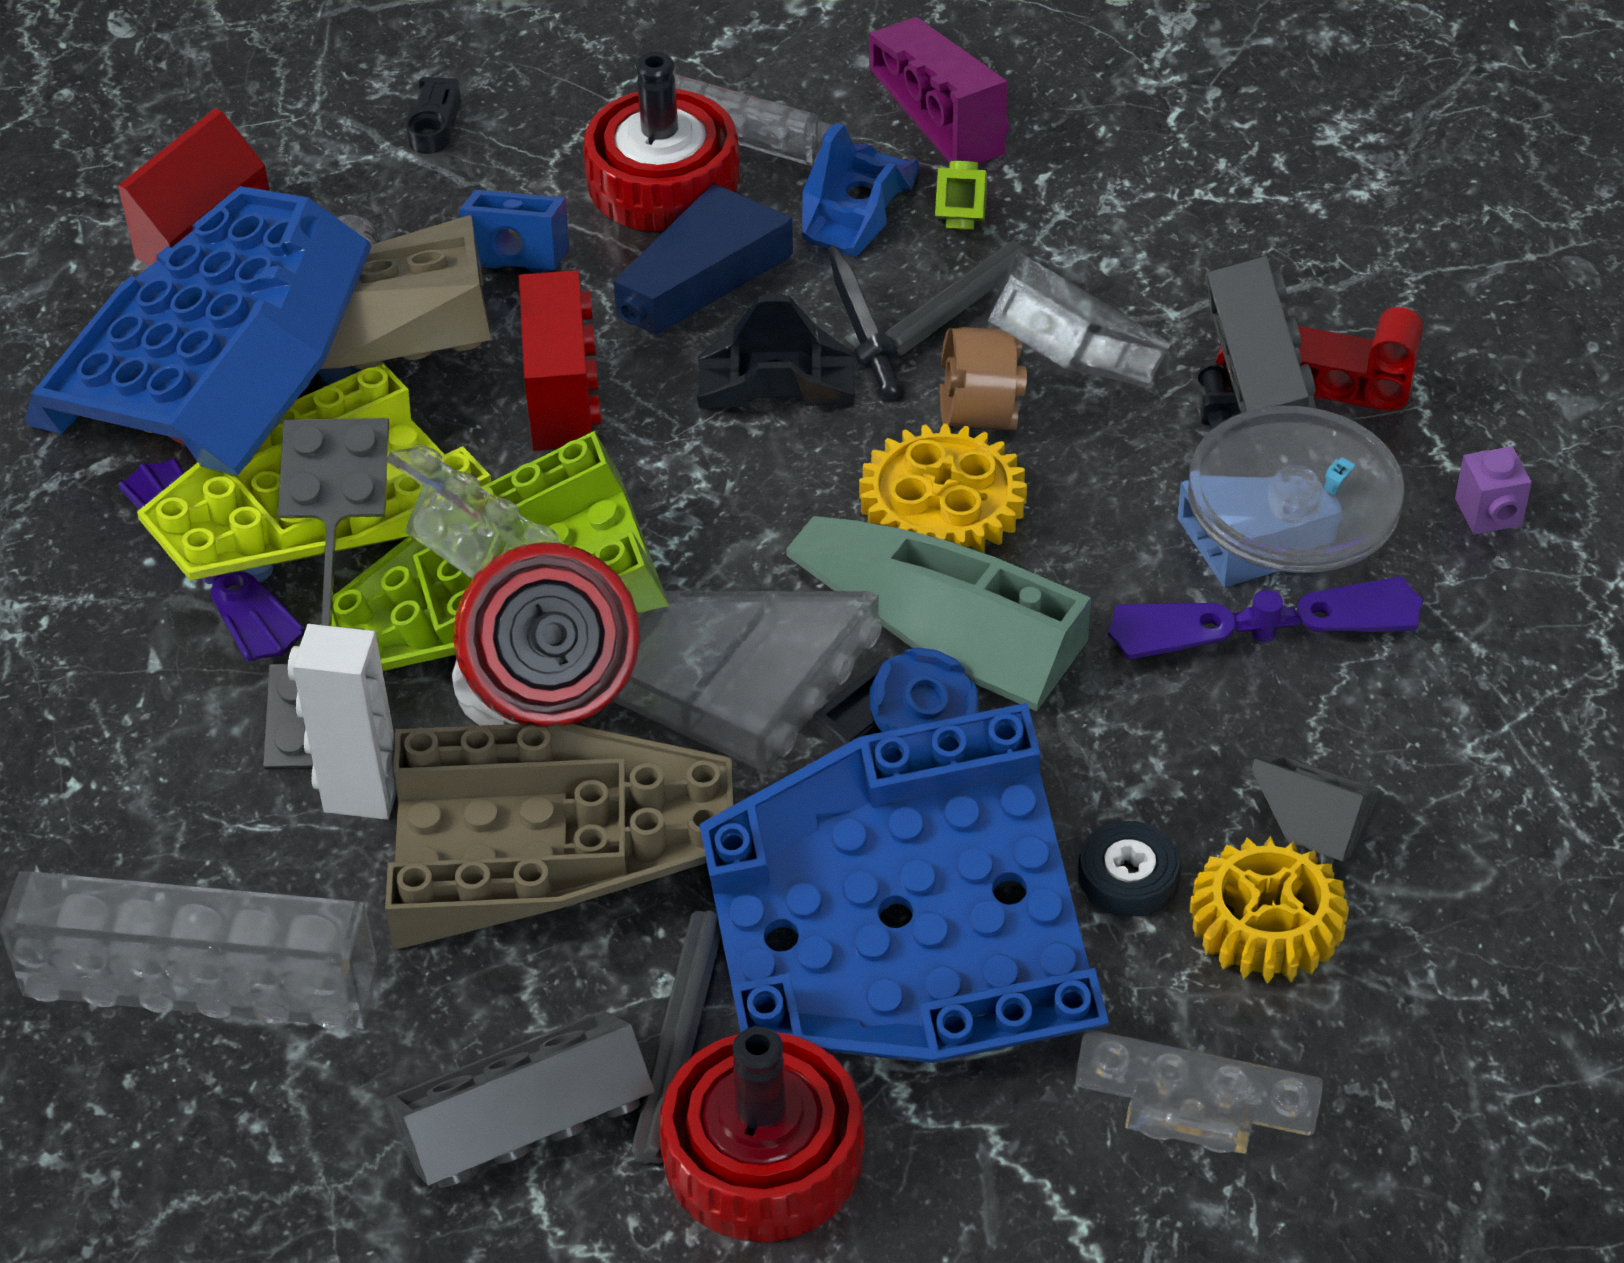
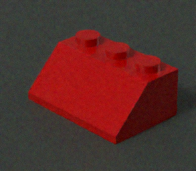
(186, 183)

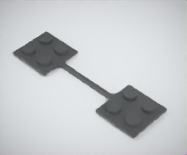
(326, 474)

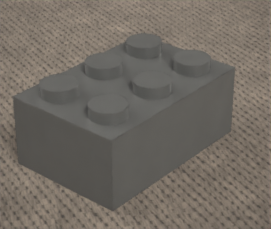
(1257, 338)

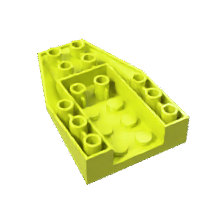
(231, 522)

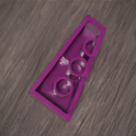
(942, 90)

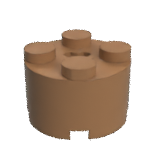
(981, 378)

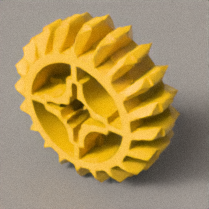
(1273, 926)

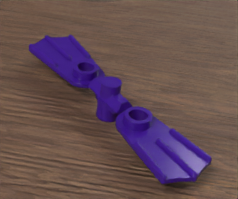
(251, 612)
(1172, 627)

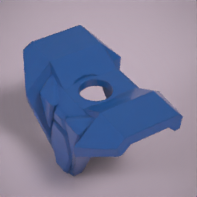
(827, 209)

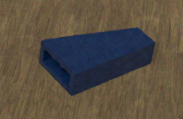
(701, 258)

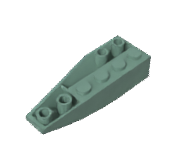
(989, 615)

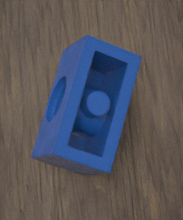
(537, 220)

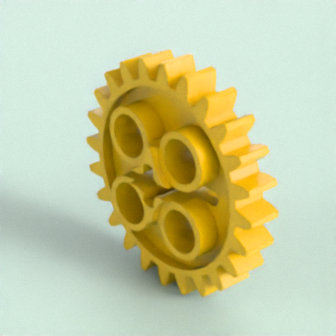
(945, 487)

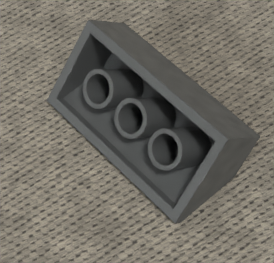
(520, 1097)

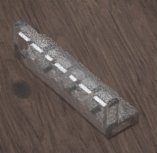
(764, 123)

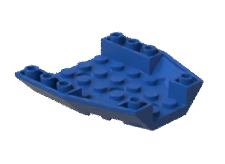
(214, 330)
(919, 823)

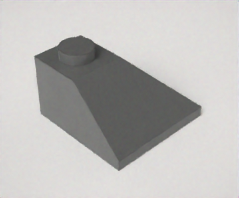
(1315, 805)

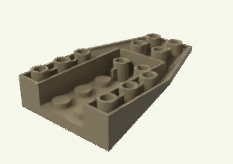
(415, 299)
(537, 821)

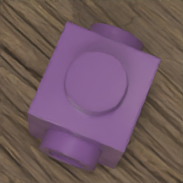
(1493, 490)

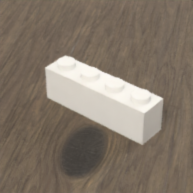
(345, 719)

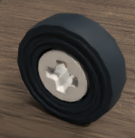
(1112, 885)

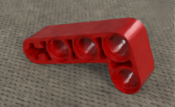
(1363, 369)

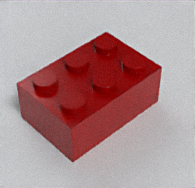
(556, 358)

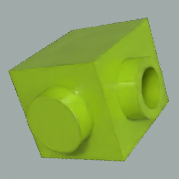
(961, 195)

